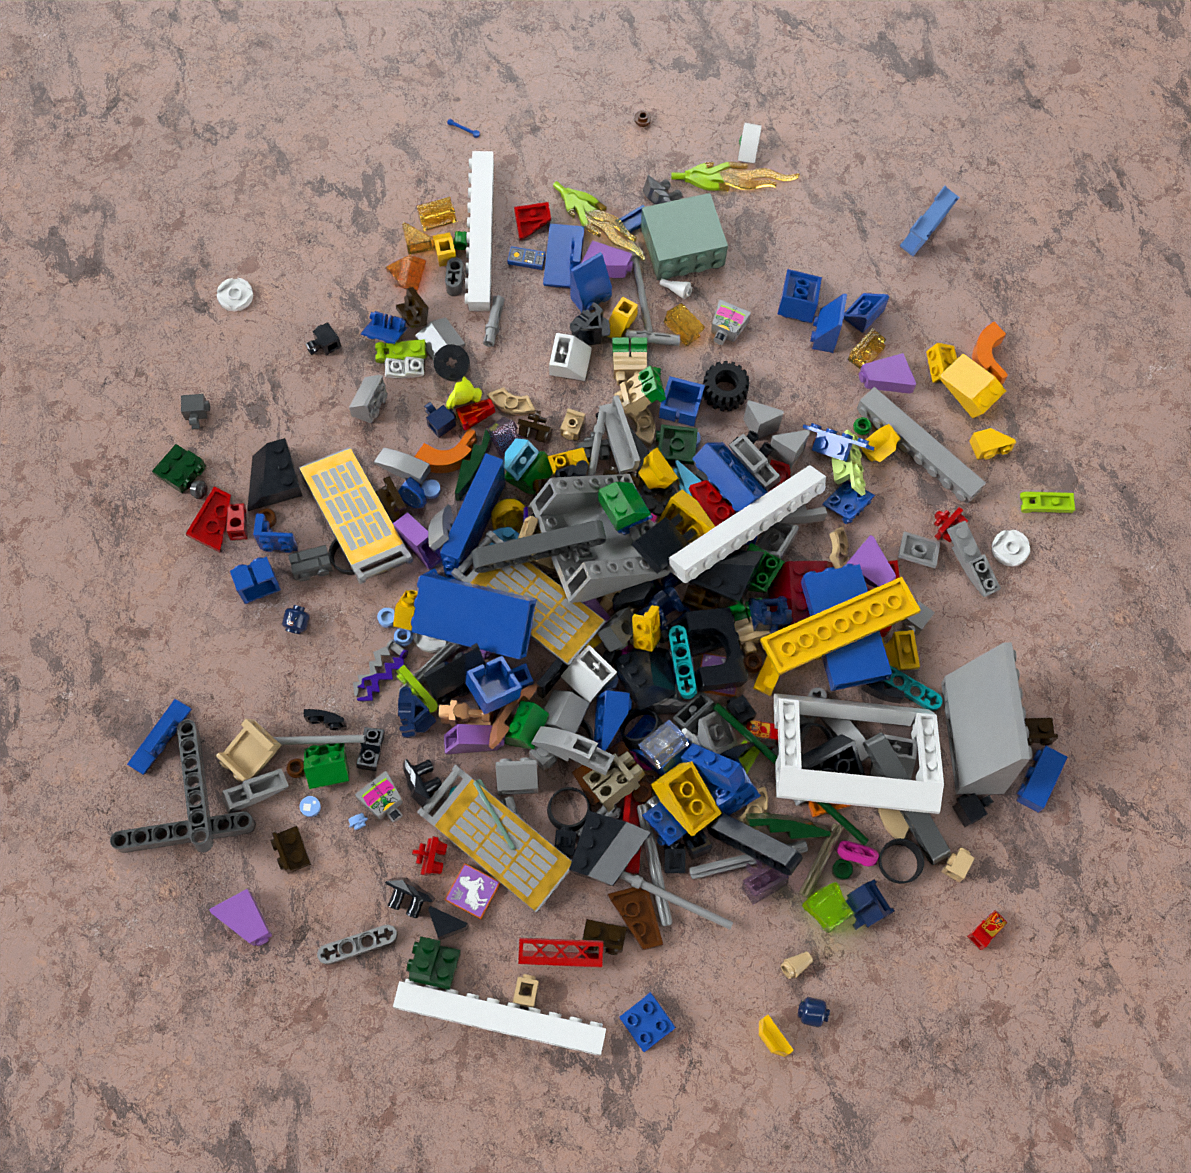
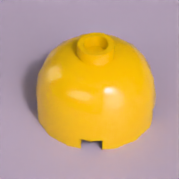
(508, 514)

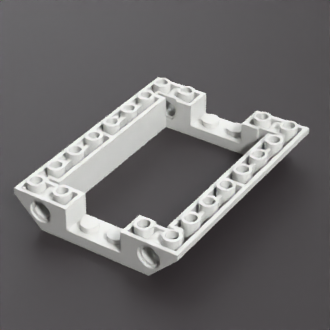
(852, 789)

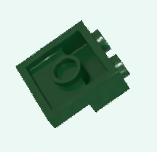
(677, 443)
(179, 468)
(433, 963)

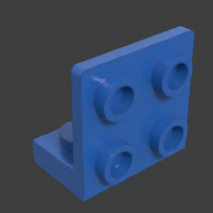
(269, 540)
(732, 802)

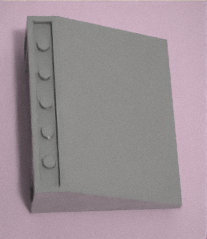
(599, 568)
(986, 723)

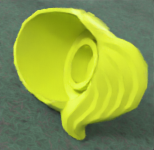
(463, 393)

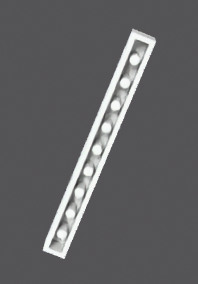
(480, 232)
(747, 524)
(500, 1018)

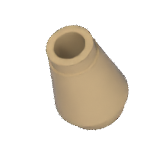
(796, 965)

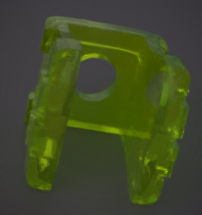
(828, 907)

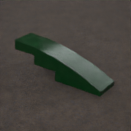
(469, 468)
(794, 826)

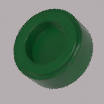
(842, 869)

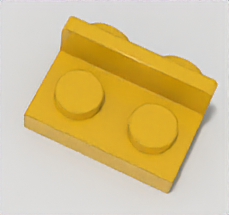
(939, 359)
(646, 629)
(767, 678)

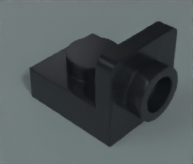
(674, 858)

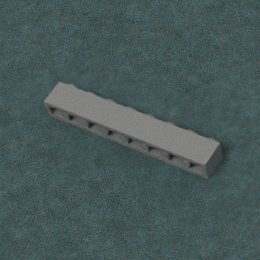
(922, 446)

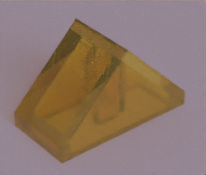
(417, 240)

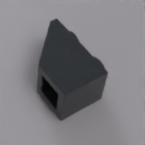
(633, 596)

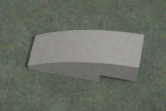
(755, 462)
(403, 465)
(846, 727)
(254, 790)

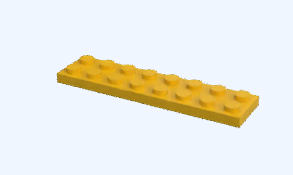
(840, 625)

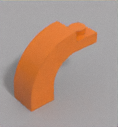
(982, 351)
(448, 460)

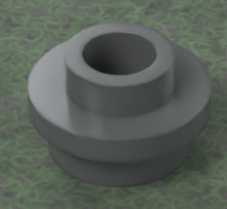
(198, 489)

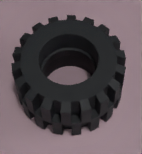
(725, 373)

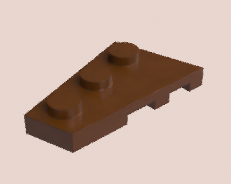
(638, 914)

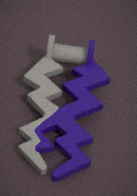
(375, 677)

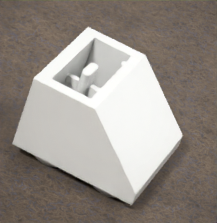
(569, 357)
(589, 674)

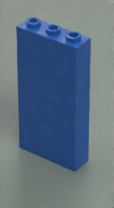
(474, 513)
(472, 615)
(859, 661)

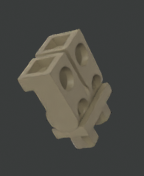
(617, 781)

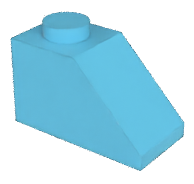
(519, 457)

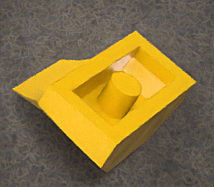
(884, 442)
(657, 471)
(903, 651)
(773, 1037)

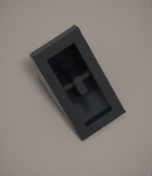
(697, 844)
(445, 924)

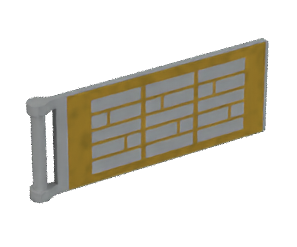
(354, 513)
(556, 624)
(528, 871)

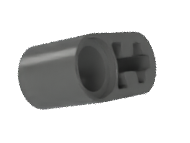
(454, 275)

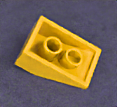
(972, 385)
(691, 511)
(686, 797)

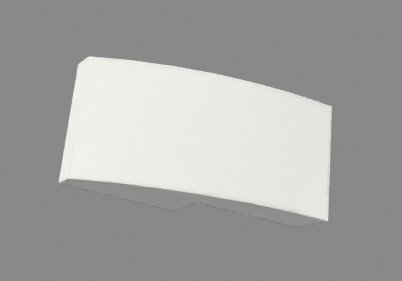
(749, 142)
(406, 368)

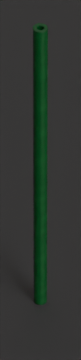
(772, 757)

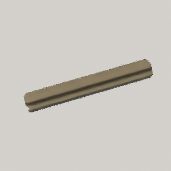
(820, 861)

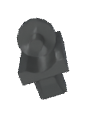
(605, 448)

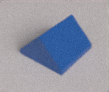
(866, 310)

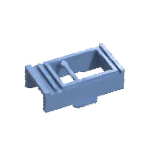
(929, 221)

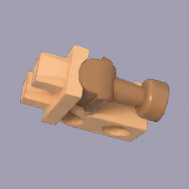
(463, 714)

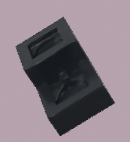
(738, 751)

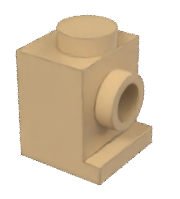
(577, 422)
(958, 864)
(526, 1000)

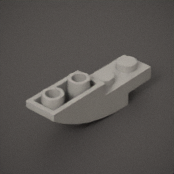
(971, 560)
(573, 746)

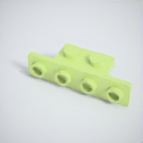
(851, 468)

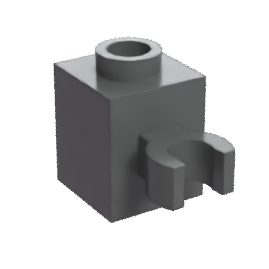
(194, 408)

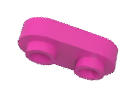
(858, 853)

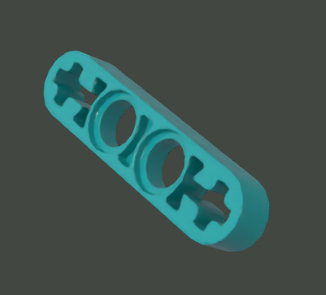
(680, 662)
(908, 683)

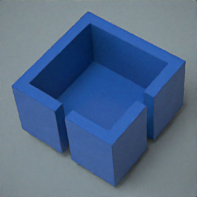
(681, 401)
(255, 580)
(492, 690)

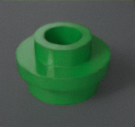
(864, 422)

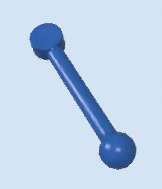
(476, 133)

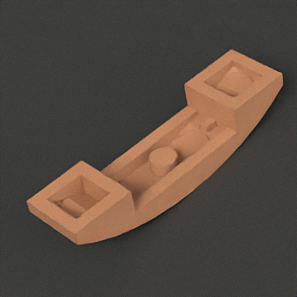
(499, 729)

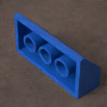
(728, 475)

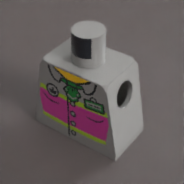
(728, 322)
(381, 798)

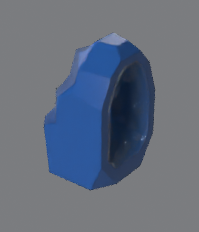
(412, 494)

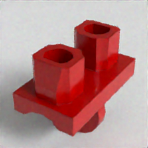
(947, 522)
(433, 847)

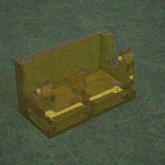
(436, 213)
(683, 323)
(867, 349)

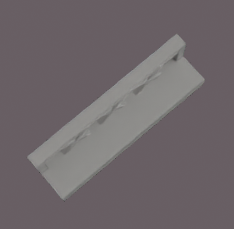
(620, 437)

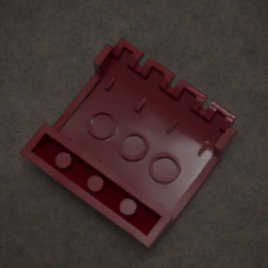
(788, 584)

